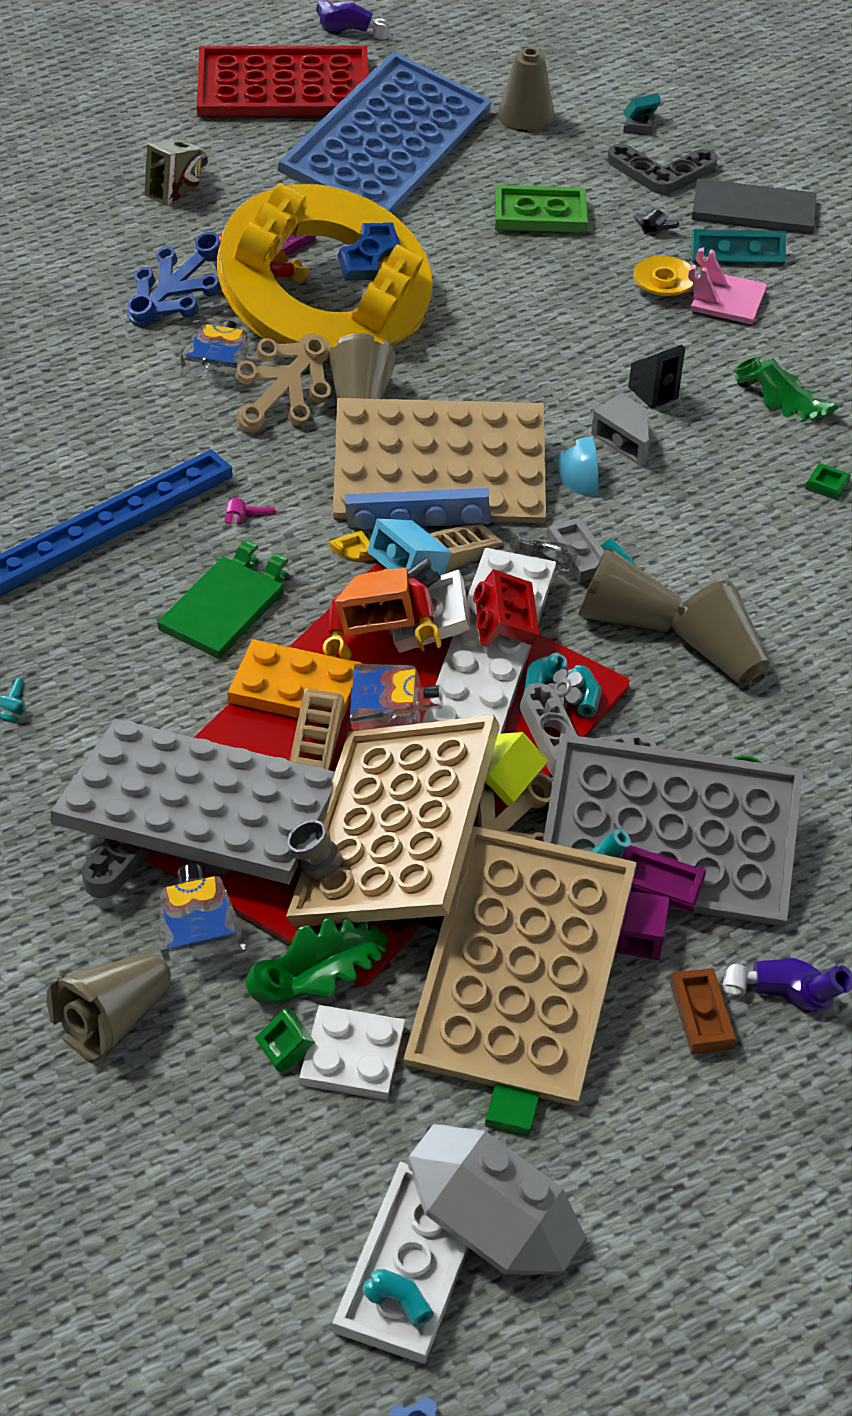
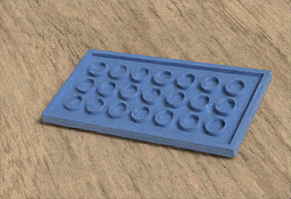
(387, 133)

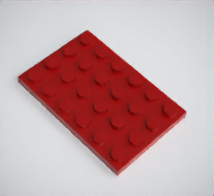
(277, 79)

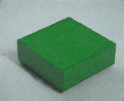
(828, 481)
(284, 1040)
(512, 1110)

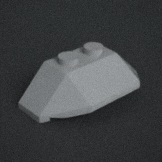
(494, 1201)

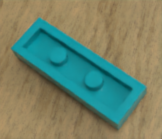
(741, 245)

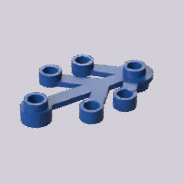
(145, 307)

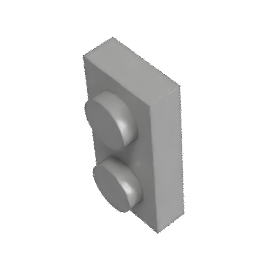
(587, 548)

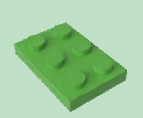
(540, 208)

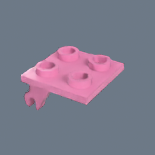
(724, 294)

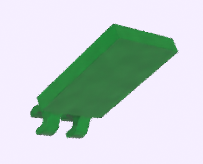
(225, 601)

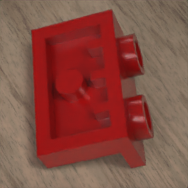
(505, 608)

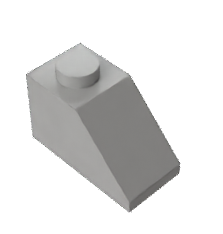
(623, 427)

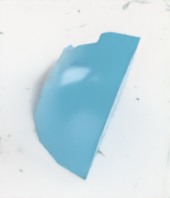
(580, 467)

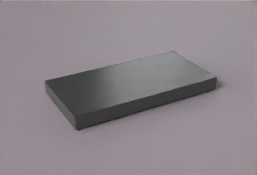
(754, 206)

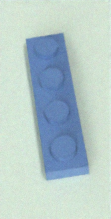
(423, 507)

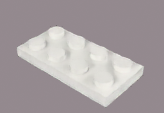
(414, 1248)

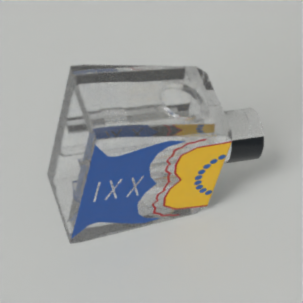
(215, 354)
(390, 696)
(198, 920)

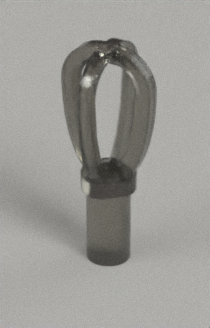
(535, 547)

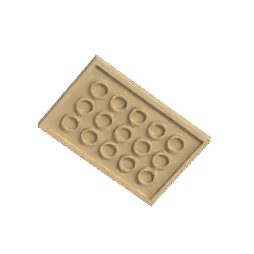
(443, 447)
(400, 821)
(522, 966)

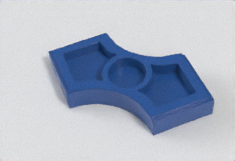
(362, 258)

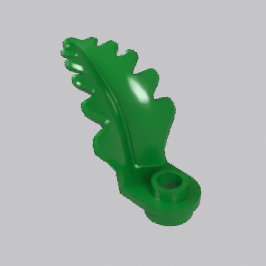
(782, 389)
(316, 961)

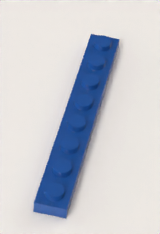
(111, 519)

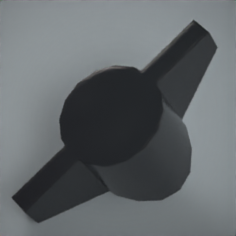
(655, 219)
(423, 572)

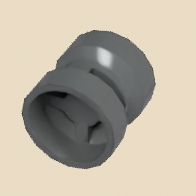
(314, 849)

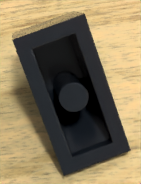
(658, 377)

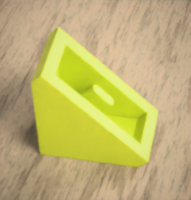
(513, 765)

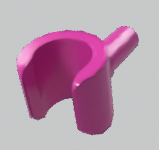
(239, 507)

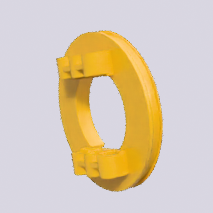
(259, 228)

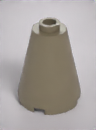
(527, 94)
(361, 366)
(628, 596)
(723, 633)
(106, 1001)

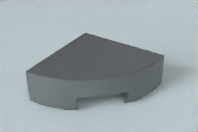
(642, 125)

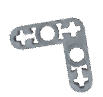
(556, 717)

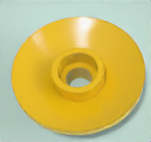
(663, 275)

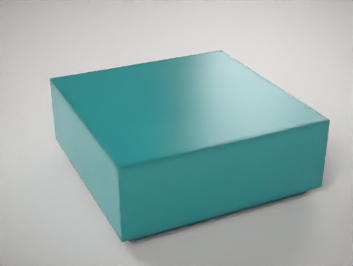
(642, 105)

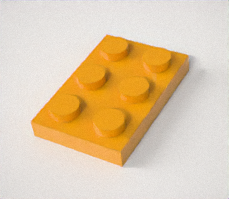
(277, 676)

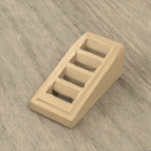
(466, 551)
(318, 708)

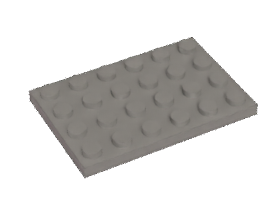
(194, 799)
(689, 807)

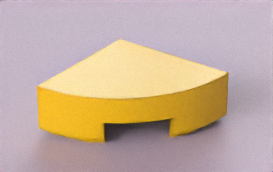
(353, 546)

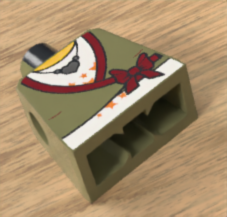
(174, 168)

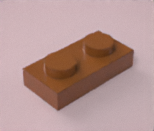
(702, 1011)

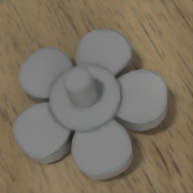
(567, 686)

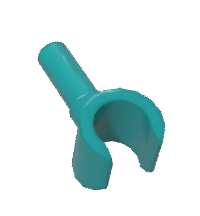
(12, 703)

